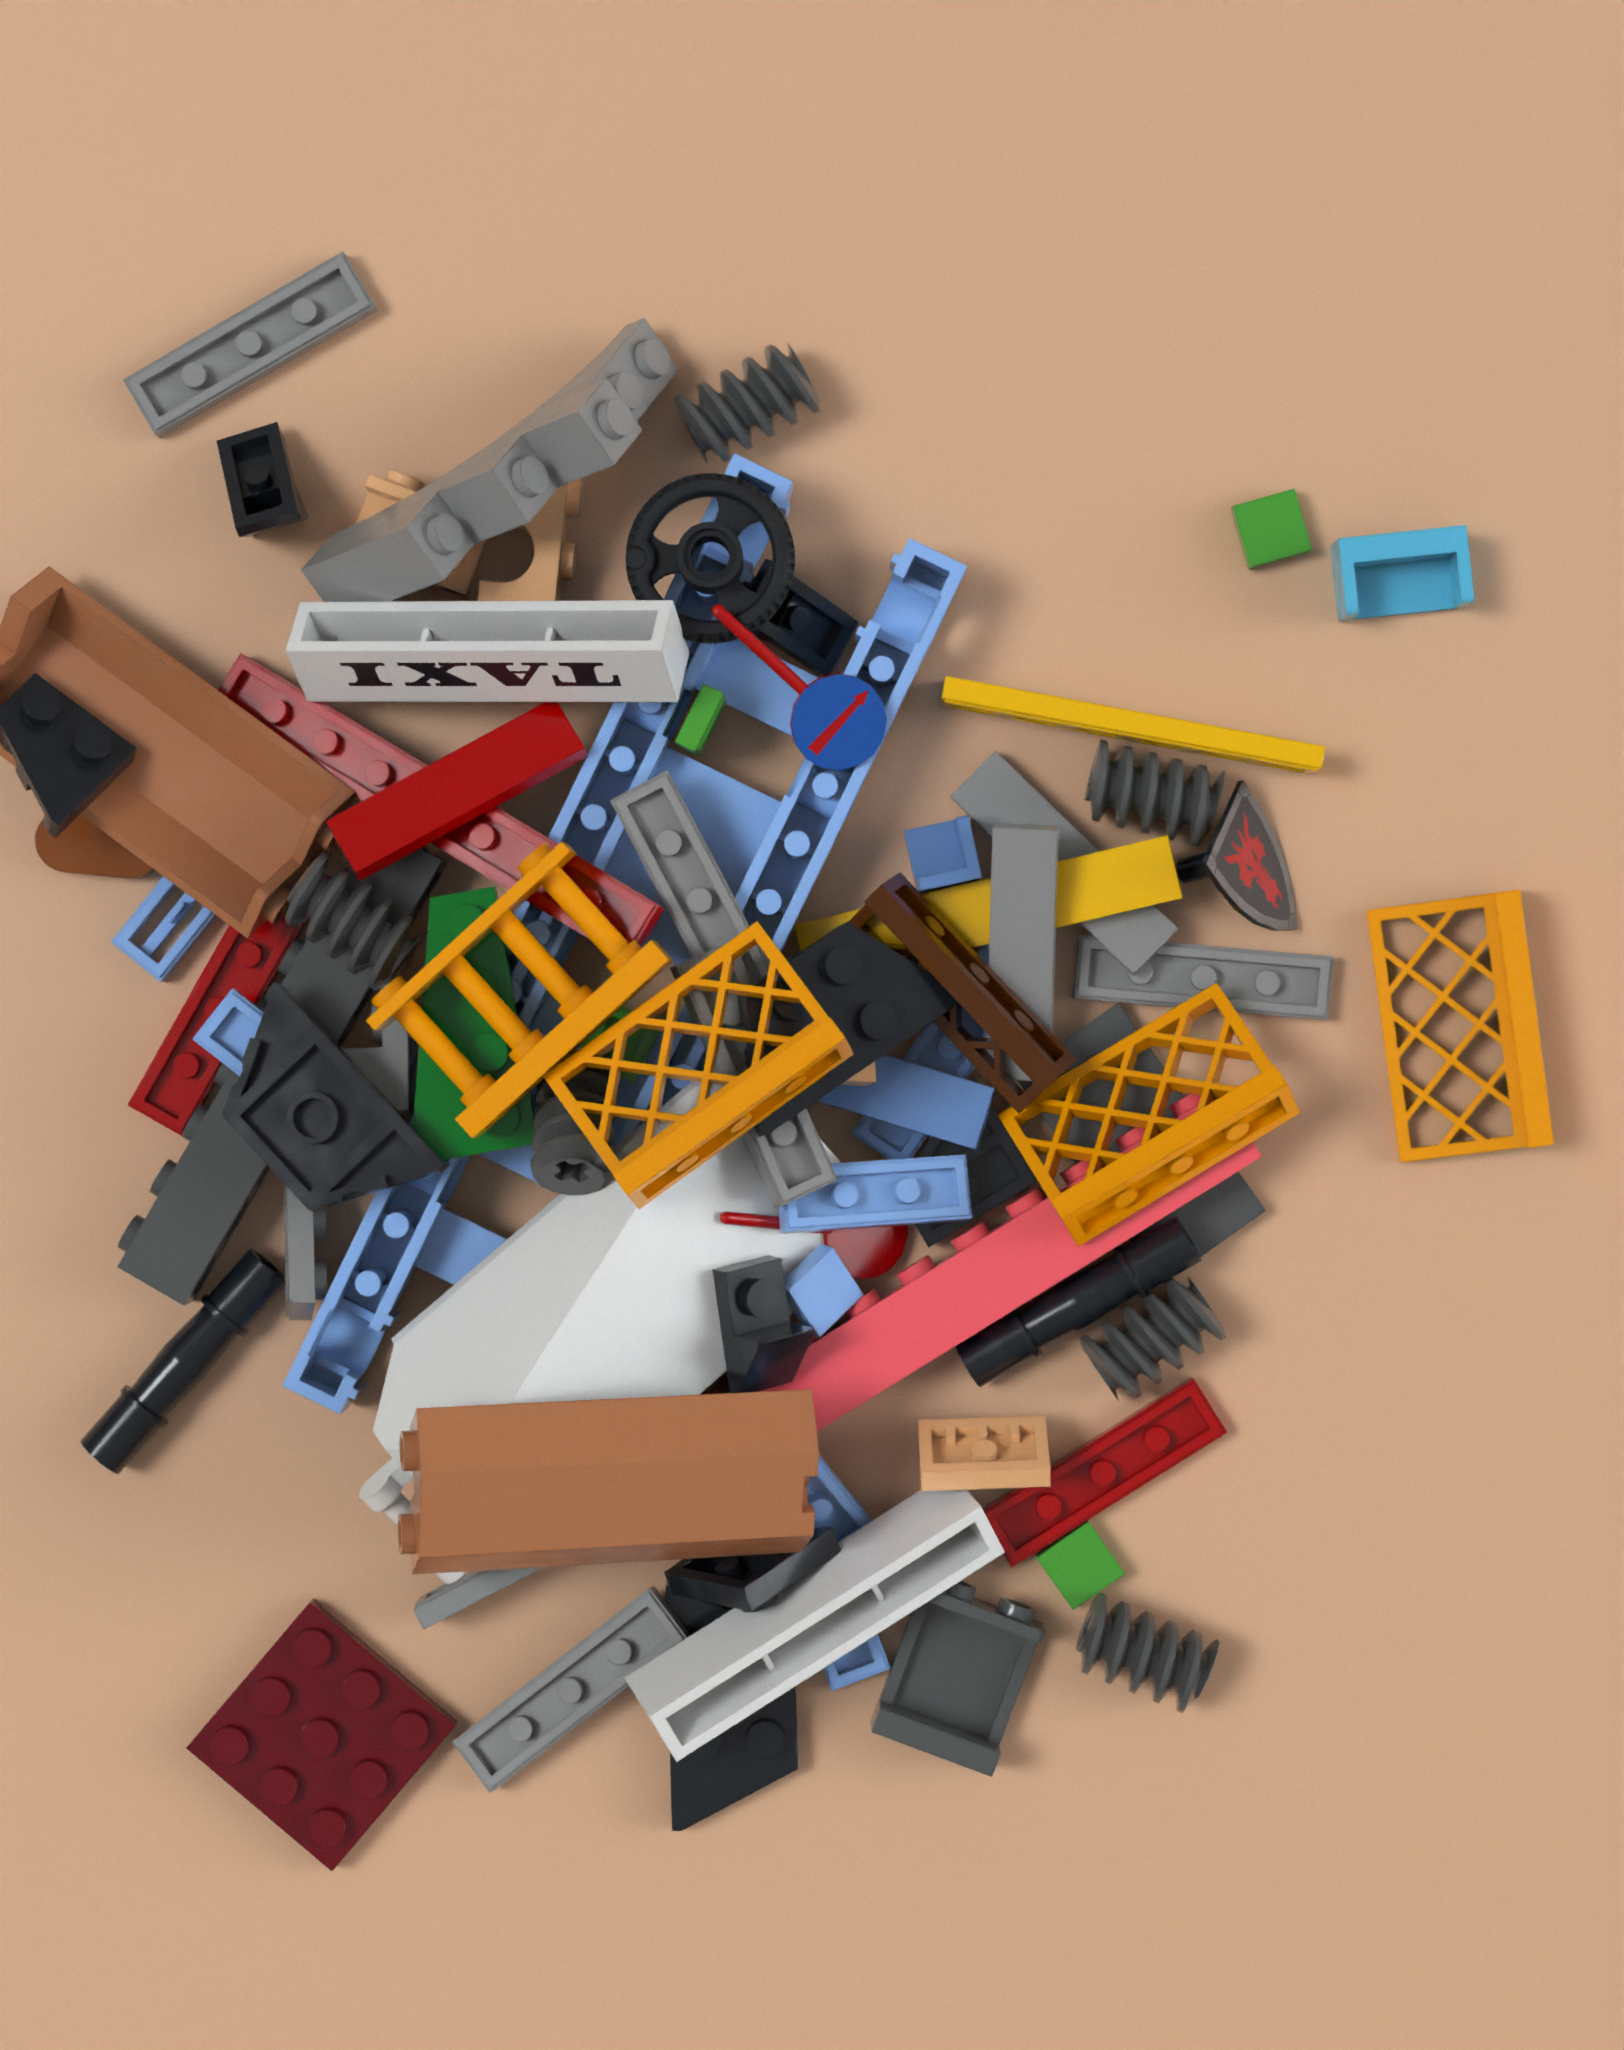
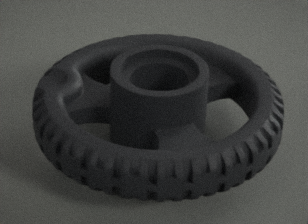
(738, 507)

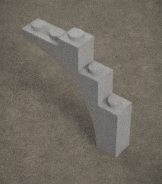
(502, 485)

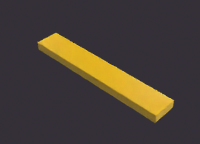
(1131, 725)
(1086, 890)

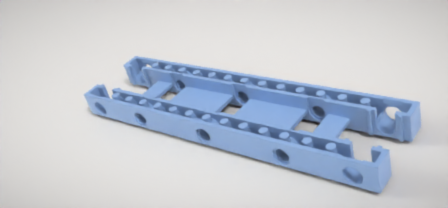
(761, 846)

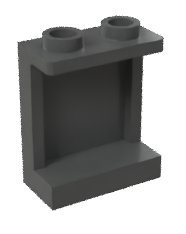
(958, 1677)

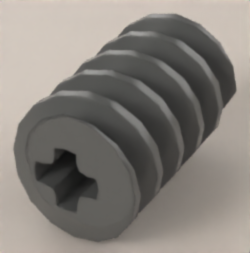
(747, 402)
(1153, 793)
(351, 923)
(562, 1154)
(1152, 1337)
(1143, 1653)

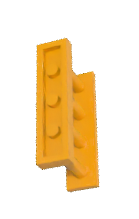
(531, 1051)

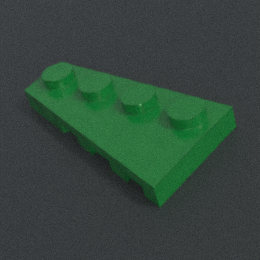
(435, 1094)

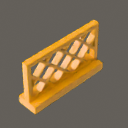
(1516, 1019)
(730, 1110)
(1184, 1145)

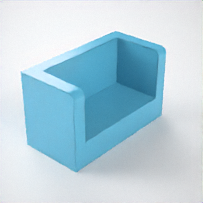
(1402, 573)

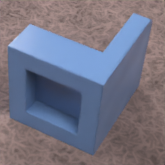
(943, 854)

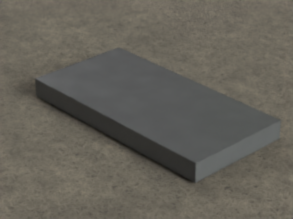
(1206, 1218)

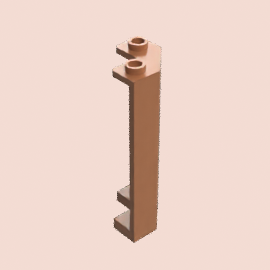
(210, 787)
(608, 1481)

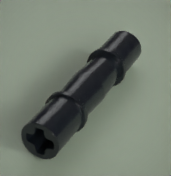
(1079, 1301)
(183, 1361)

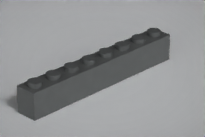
(219, 1172)

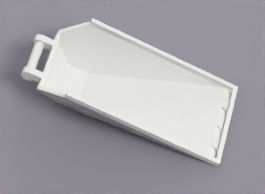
(586, 1303)

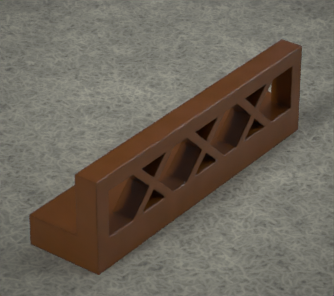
(975, 987)

